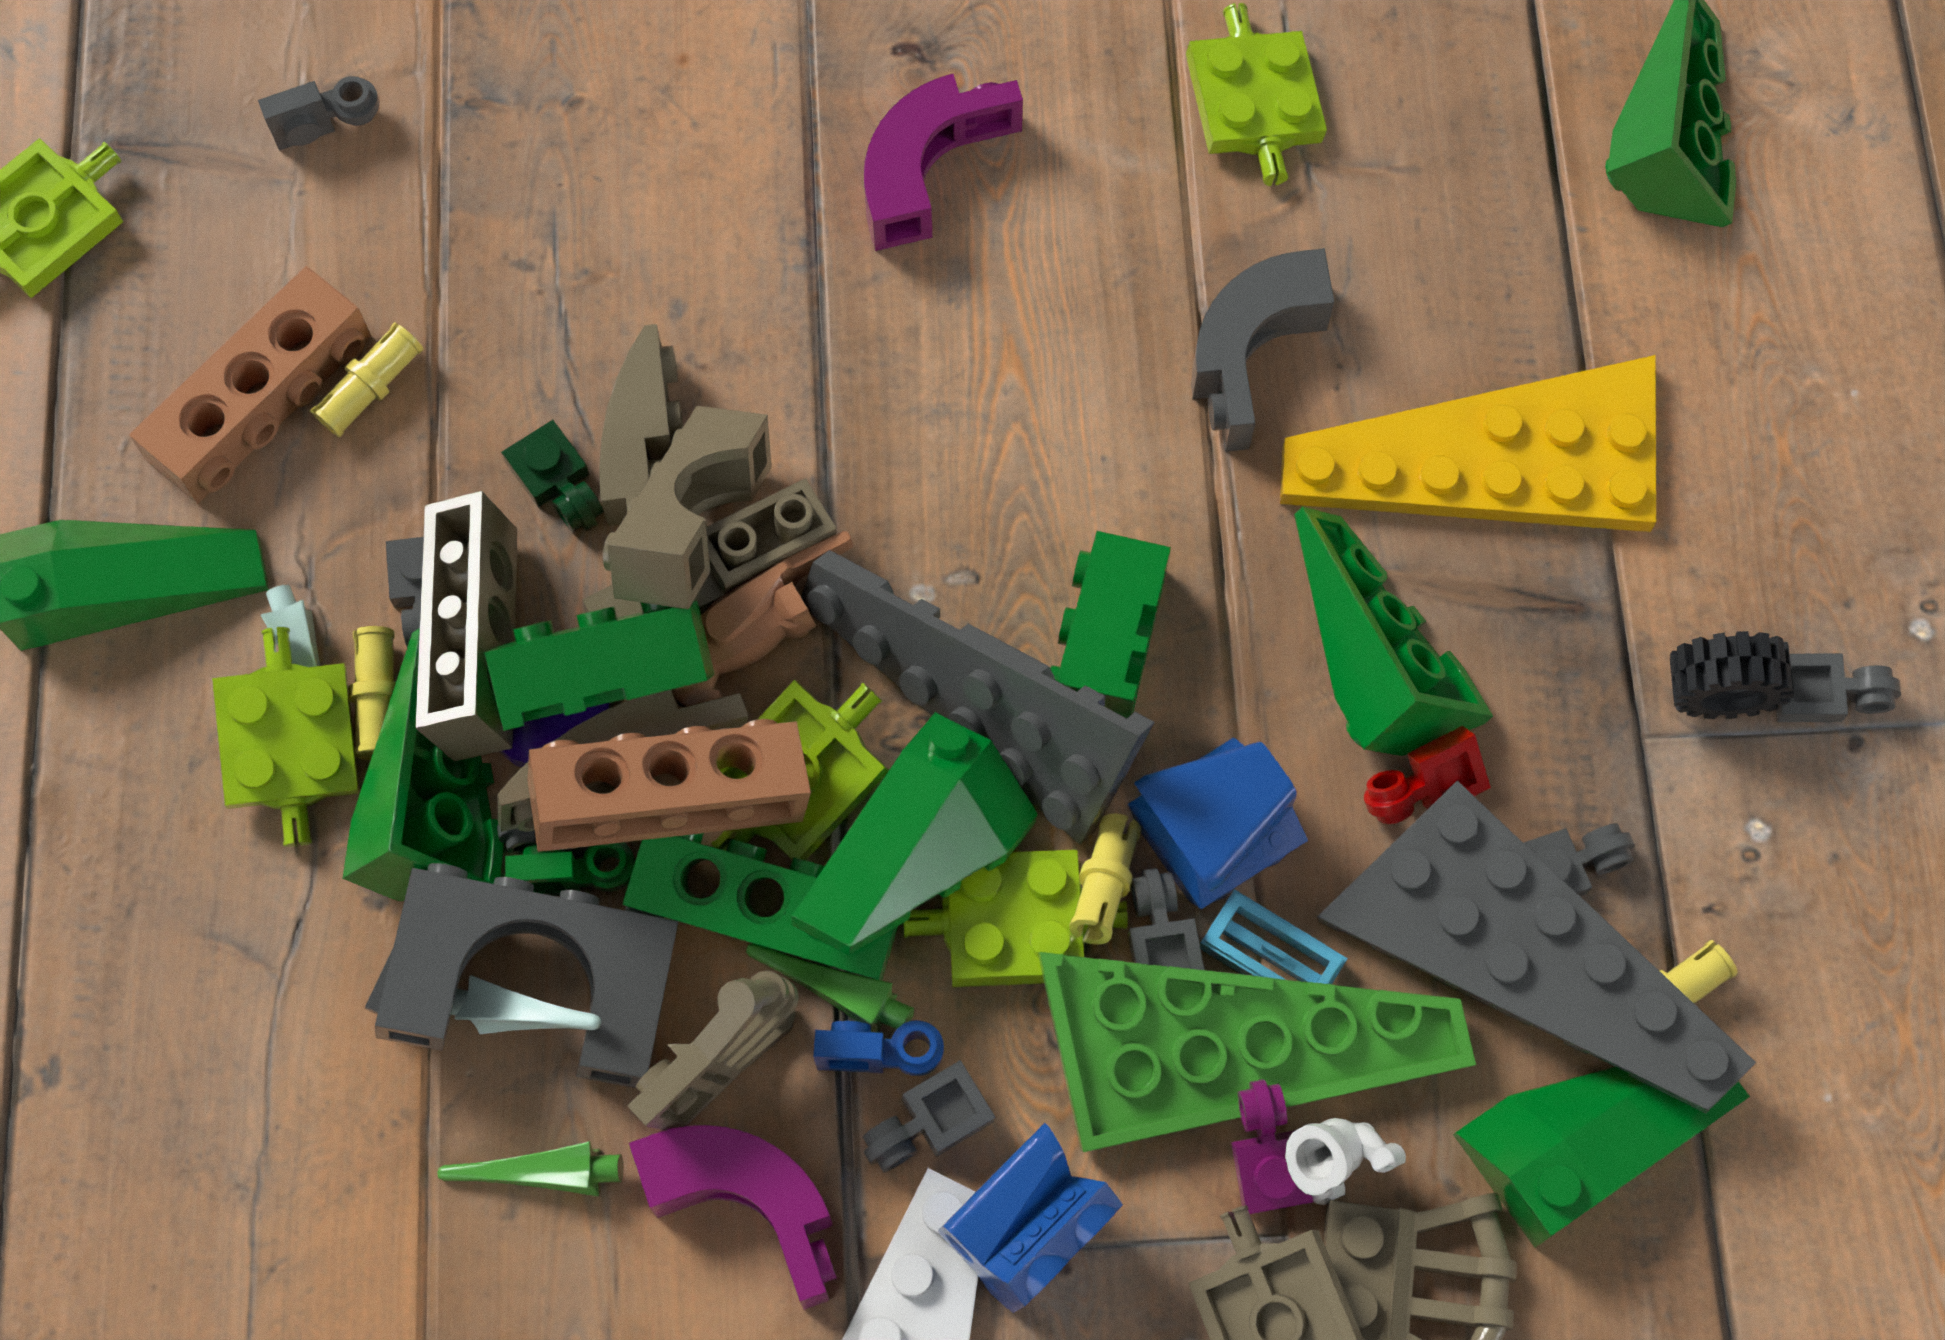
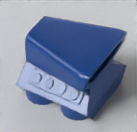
(1219, 818)
(1028, 1220)

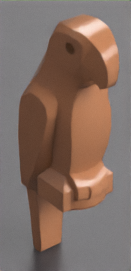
(757, 617)

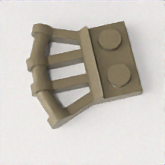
(749, 1022)
(1377, 1260)

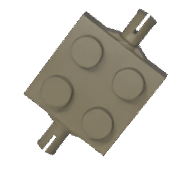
(1273, 1289)

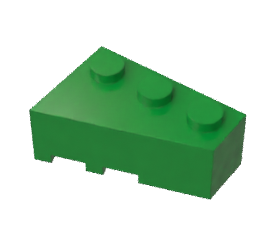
(1112, 619)
(597, 661)

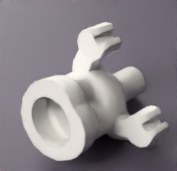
(1328, 1152)

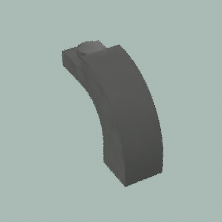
(1259, 304)

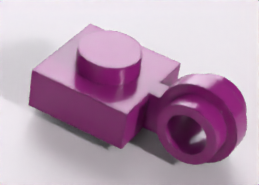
(1261, 1160)

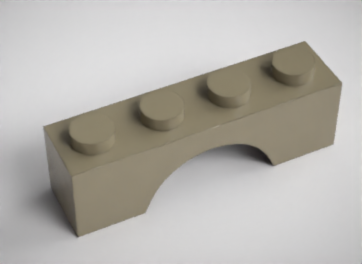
(662, 542)

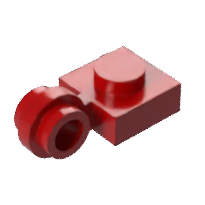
(1434, 770)

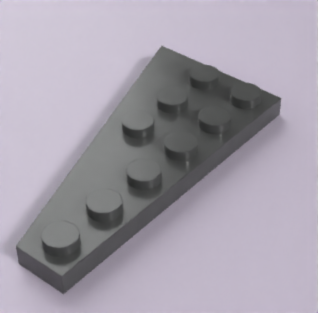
(1054, 740)
(1509, 932)

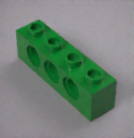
(662, 888)

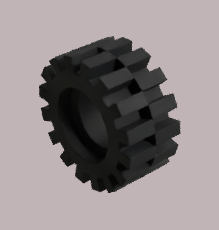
(1731, 675)

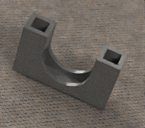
(455, 917)

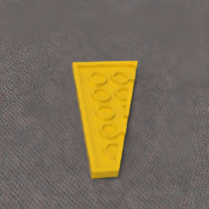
(1527, 453)

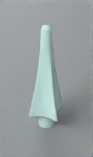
(292, 614)
(501, 1010)

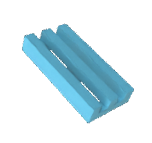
(1278, 927)

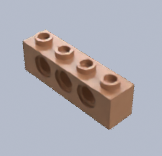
(255, 354)
(642, 809)

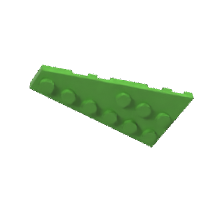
(1175, 1044)

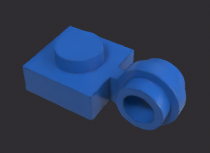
(854, 1048)

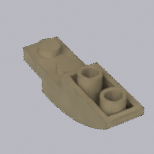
(637, 422)
(747, 544)
(645, 715)

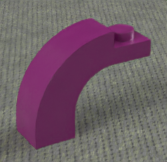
(914, 137)
(728, 1164)

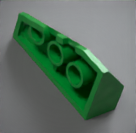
(1672, 124)
(105, 575)
(1377, 659)
(419, 803)
(924, 830)
(1577, 1143)

